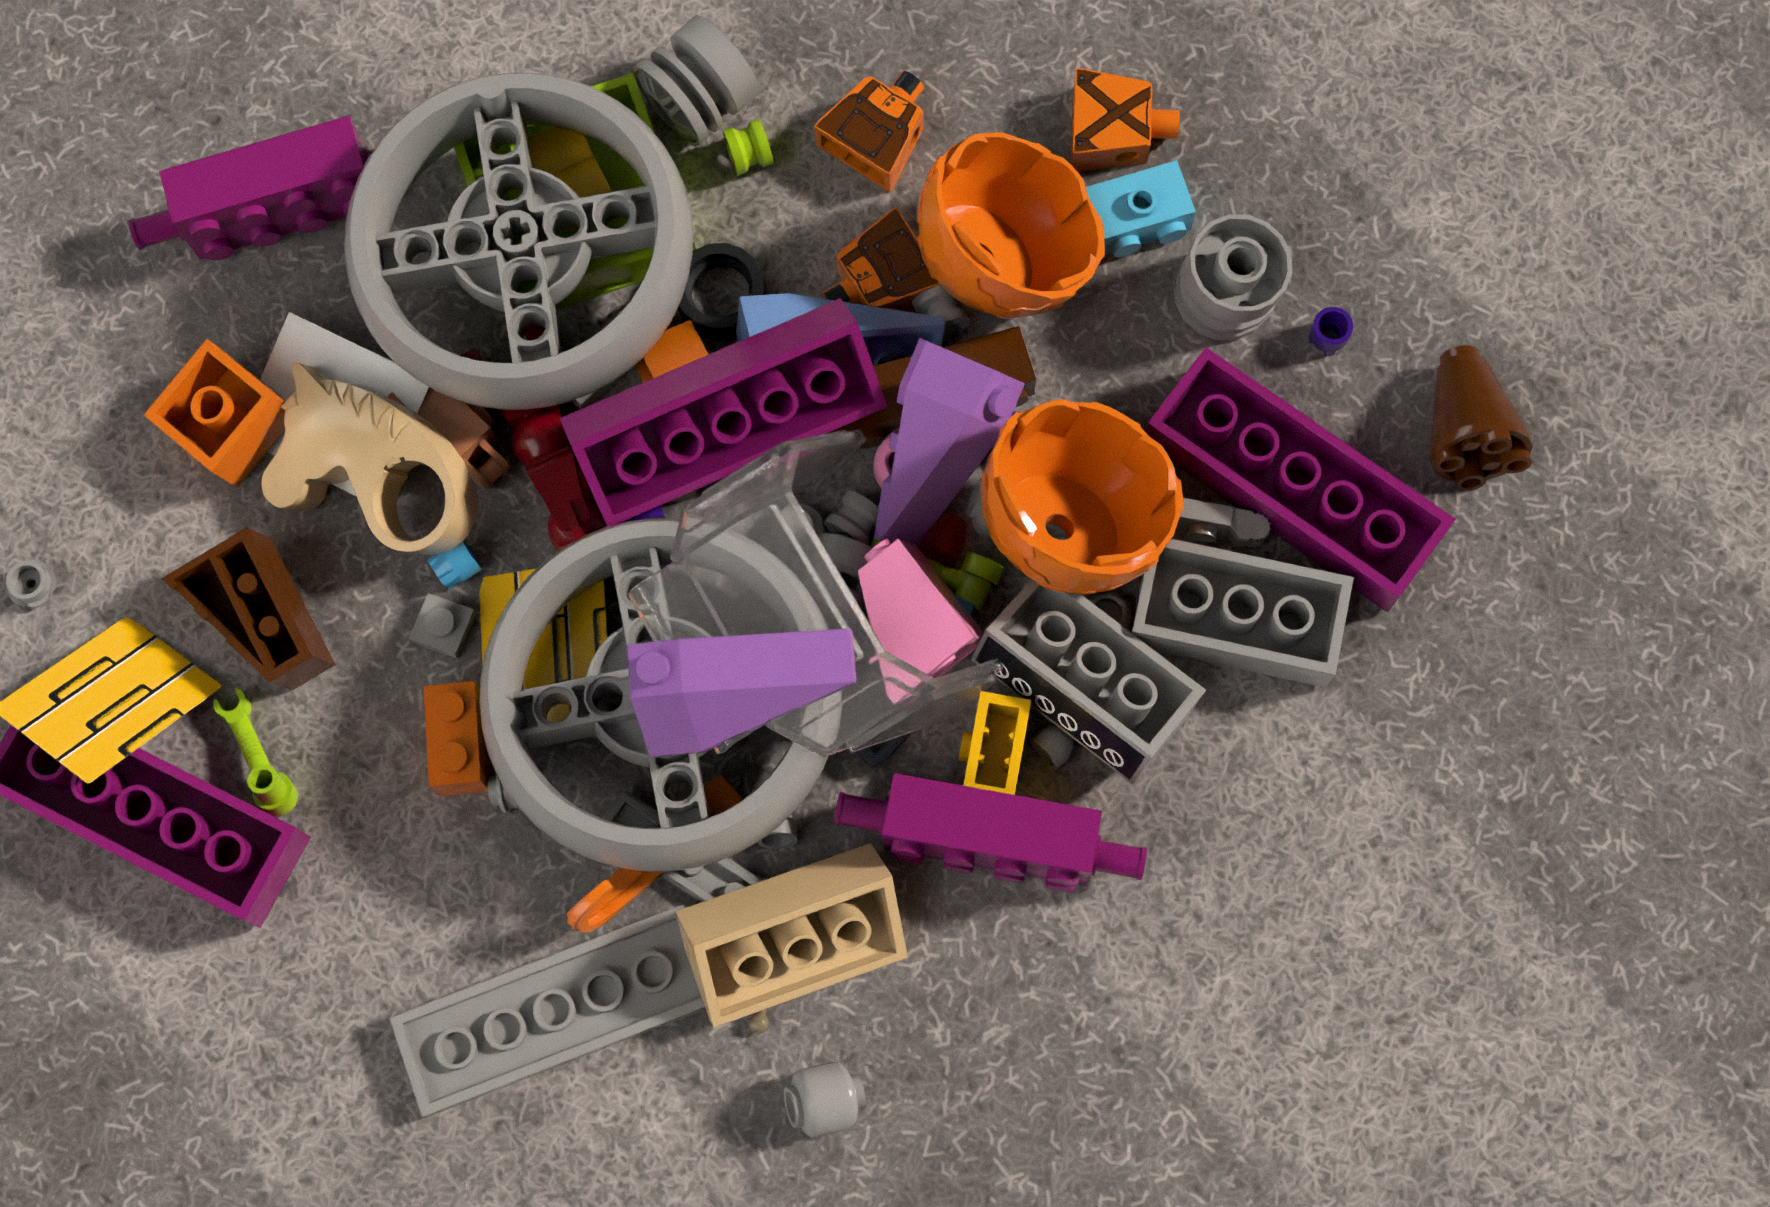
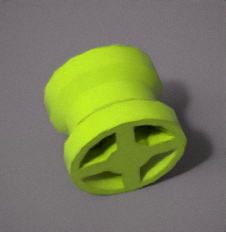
(748, 146)

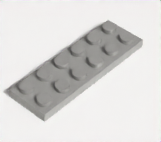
(547, 1013)

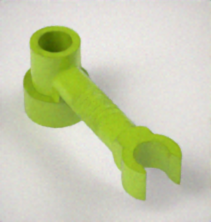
(973, 578)
(270, 789)

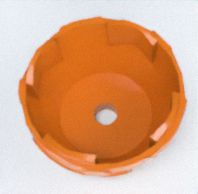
(1008, 226)
(1092, 479)

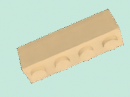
(793, 934)

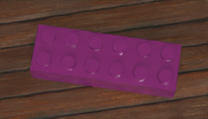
(724, 411)
(1300, 477)
(162, 824)

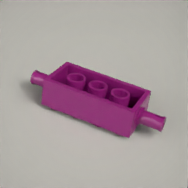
(258, 191)
(991, 832)

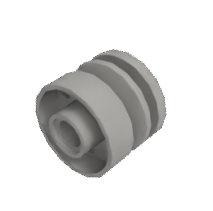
(702, 75)
(1232, 277)

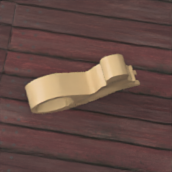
(365, 437)

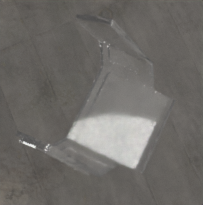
(758, 567)

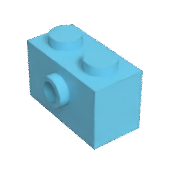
(1143, 208)

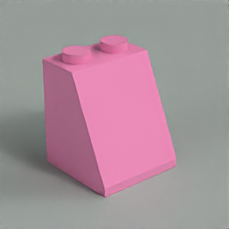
(915, 609)

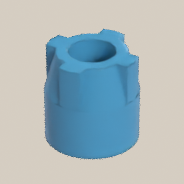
(455, 565)

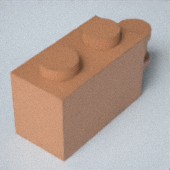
(467, 430)

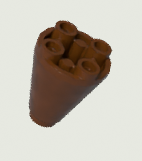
(1474, 423)

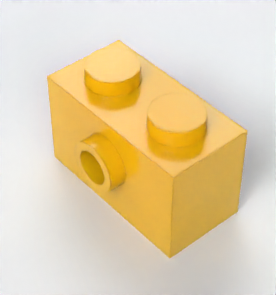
(996, 743)

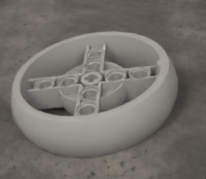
(498, 112)
(518, 722)

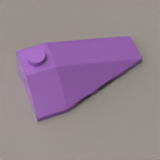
(943, 435)
(714, 688)

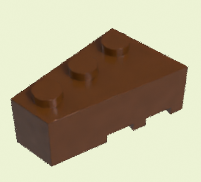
(256, 607)

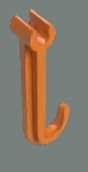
(626, 884)

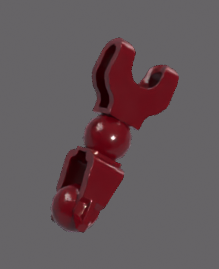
(551, 465)

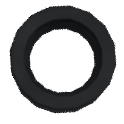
(719, 256)

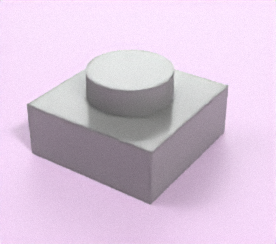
(442, 625)

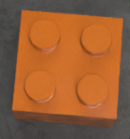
(220, 413)

